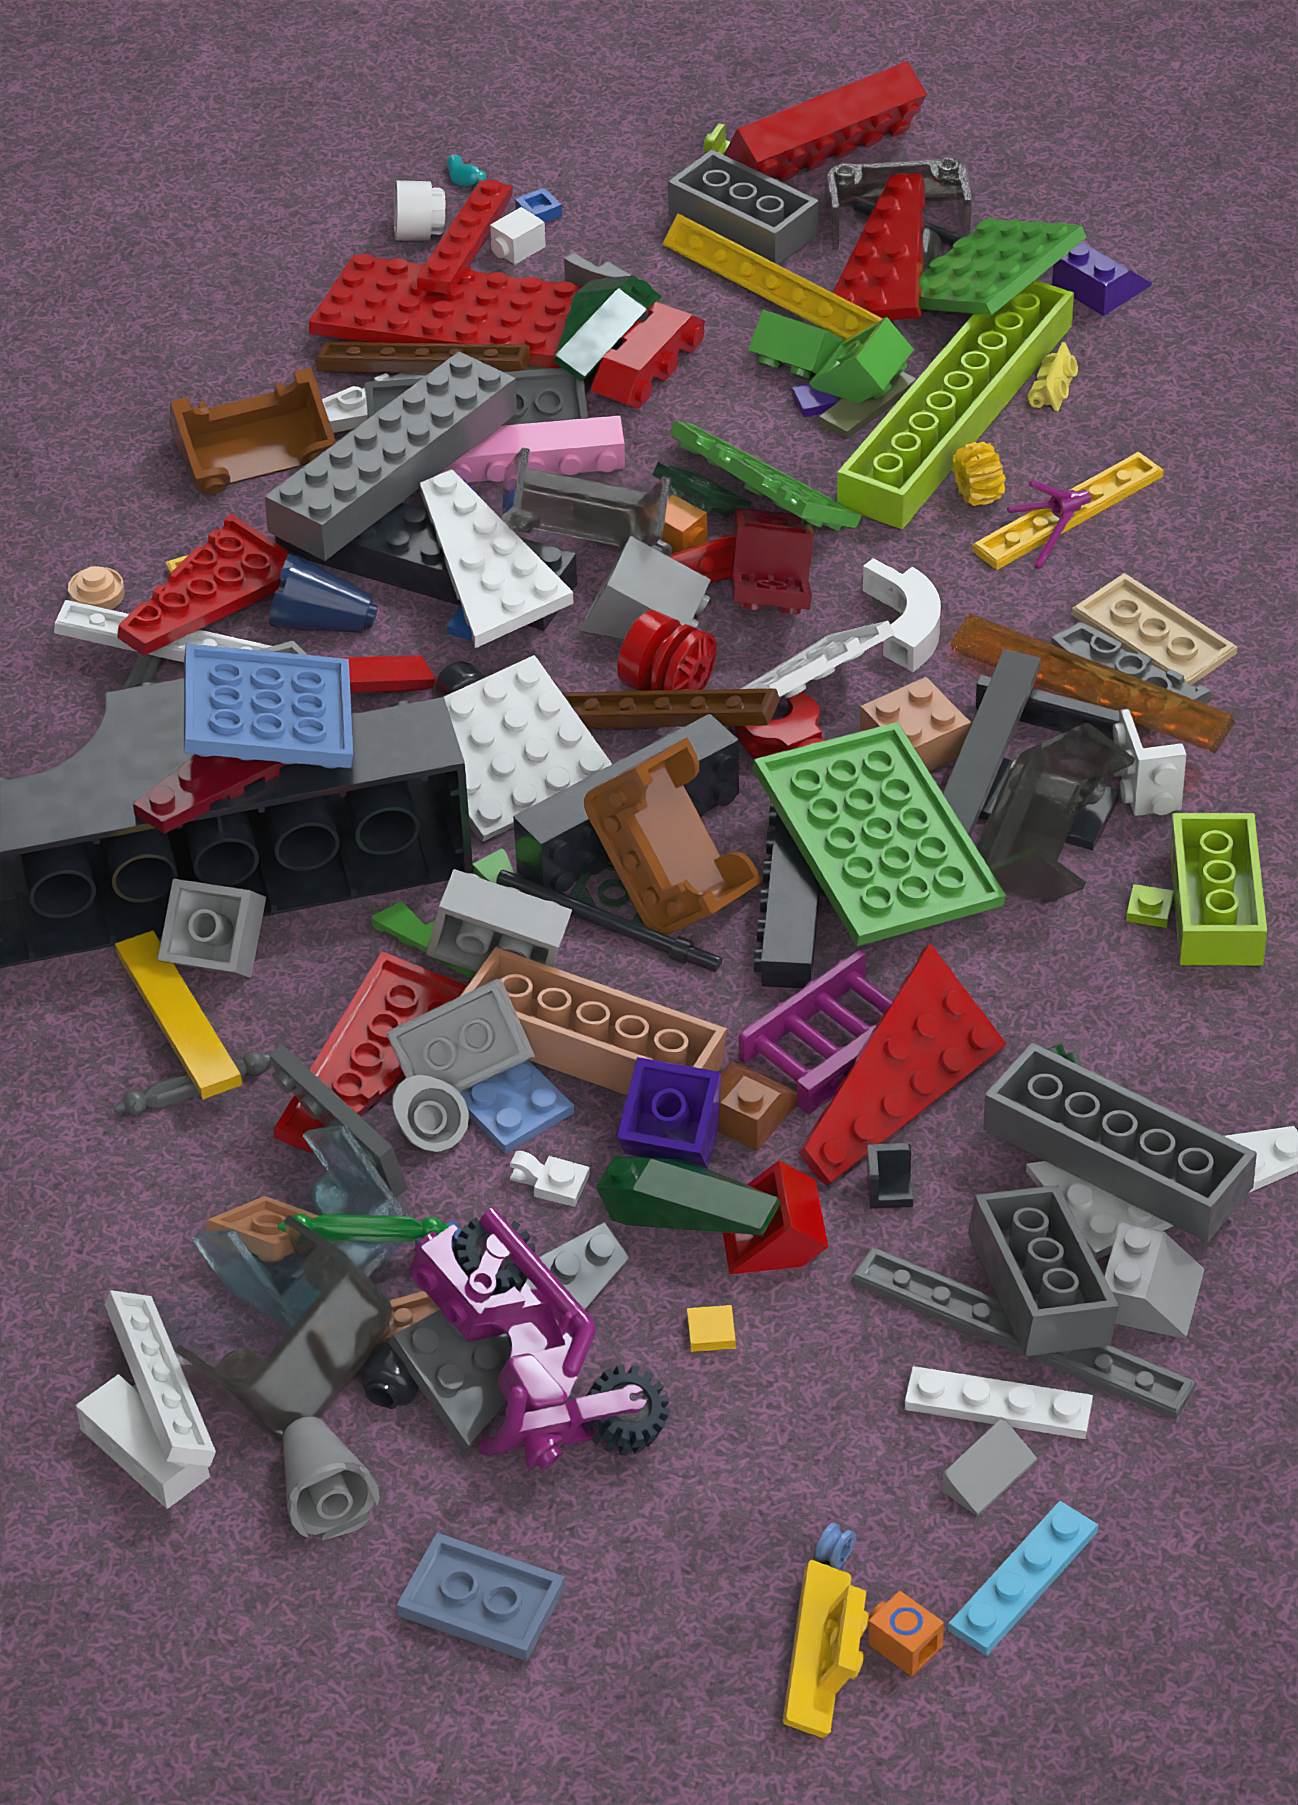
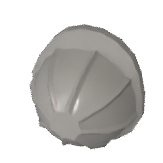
(427, 1109)

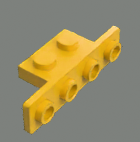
(824, 1647)

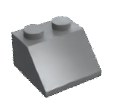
(212, 927)
(1153, 1281)

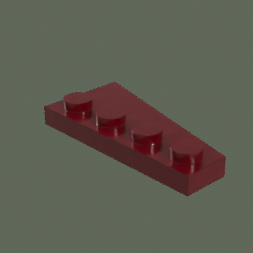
(196, 785)

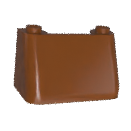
(252, 434)
(663, 844)

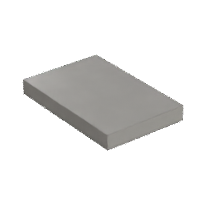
(464, 1039)

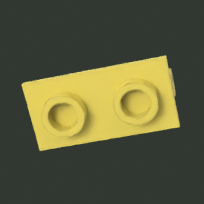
(1053, 379)

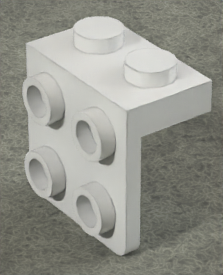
(1156, 775)

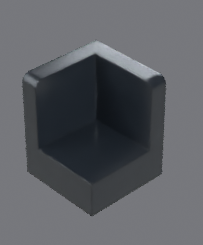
(889, 1175)

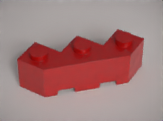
(647, 352)

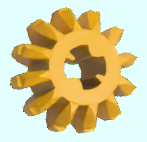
(978, 473)

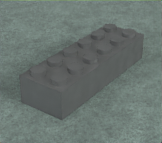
(1120, 1141)

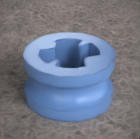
(835, 1545)

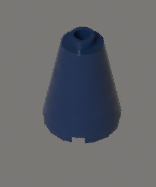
(319, 600)

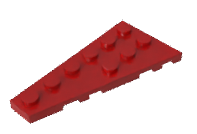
(209, 584)

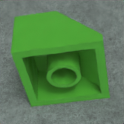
(792, 343)
(864, 363)

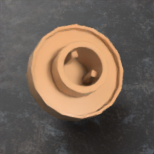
(97, 587)

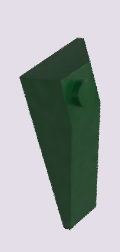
(682, 1197)

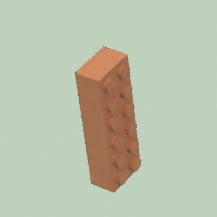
(595, 1028)

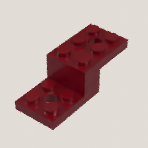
(771, 560)

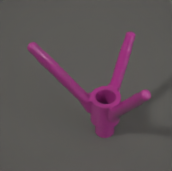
(1062, 505)

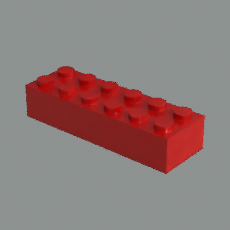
(830, 124)

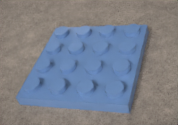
(267, 706)

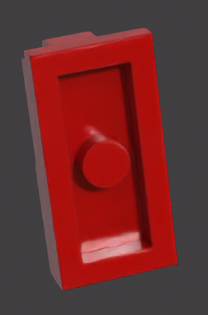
(710, 558)

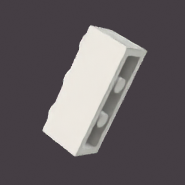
(121, 1427)

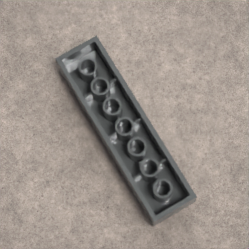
(390, 455)

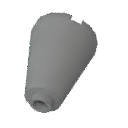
(325, 1481)

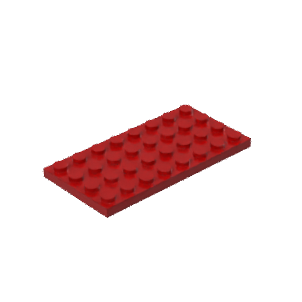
(382, 305)

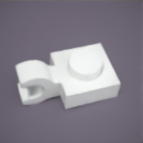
(555, 1181)

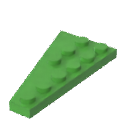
(765, 479)

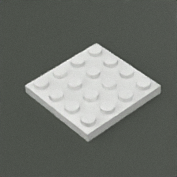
(518, 744)

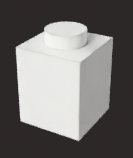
(517, 236)

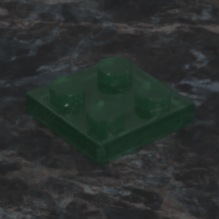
(704, 492)

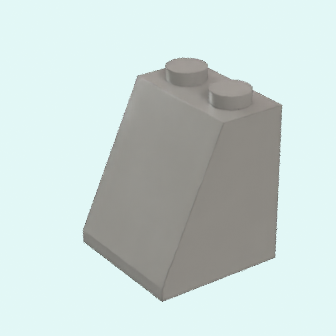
(642, 582)

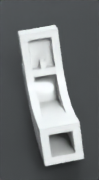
(920, 610)

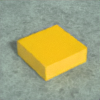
(711, 1328)

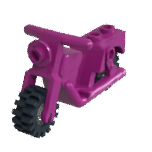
(486, 1295)

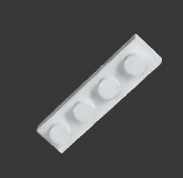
(993, 1399)

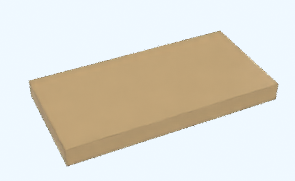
(1154, 628)

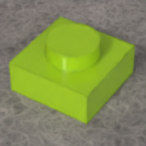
(1150, 905)

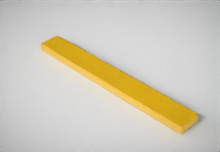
(767, 279)

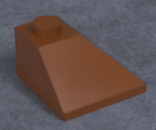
(752, 1105)

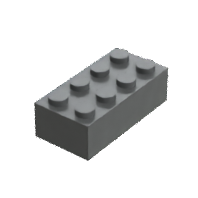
(744, 206)
(1042, 1270)

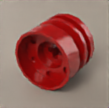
(665, 655)

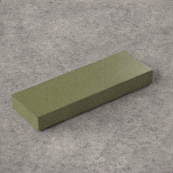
(849, 417)

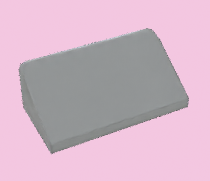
(987, 1468)

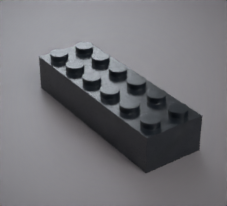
(557, 837)

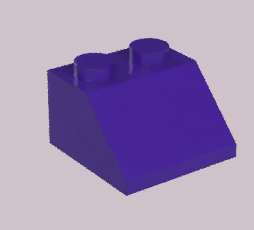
(1096, 279)
(671, 1112)

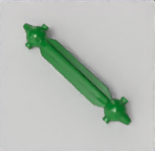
(369, 1227)

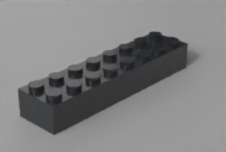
(406, 554)

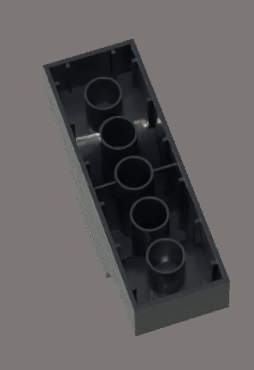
(94, 874)

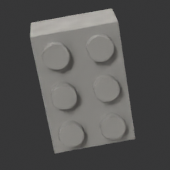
(486, 915)

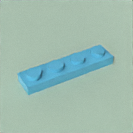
(1023, 1578)

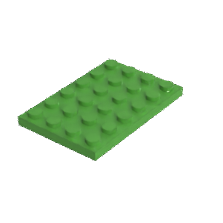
(878, 833)

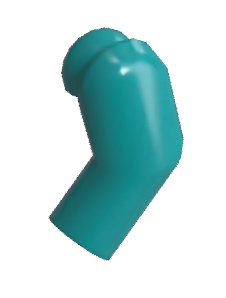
(464, 174)

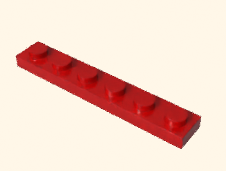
(464, 237)

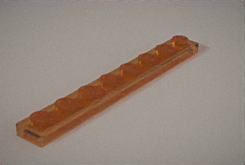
(1099, 684)

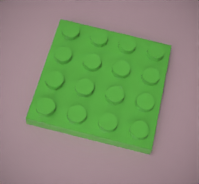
(995, 264)

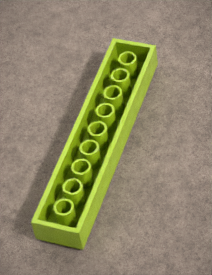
(952, 404)

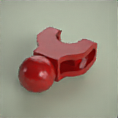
(793, 731)

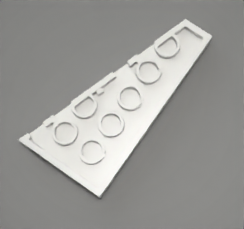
(818, 660)

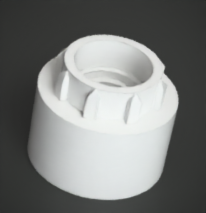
(418, 210)

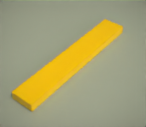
(1037, 526)
(179, 1016)

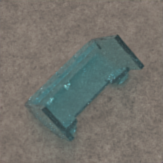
(345, 1188)

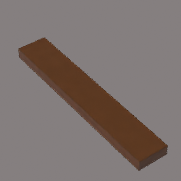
(415, 356)
(673, 707)

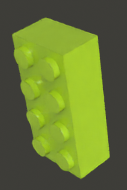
(1217, 889)

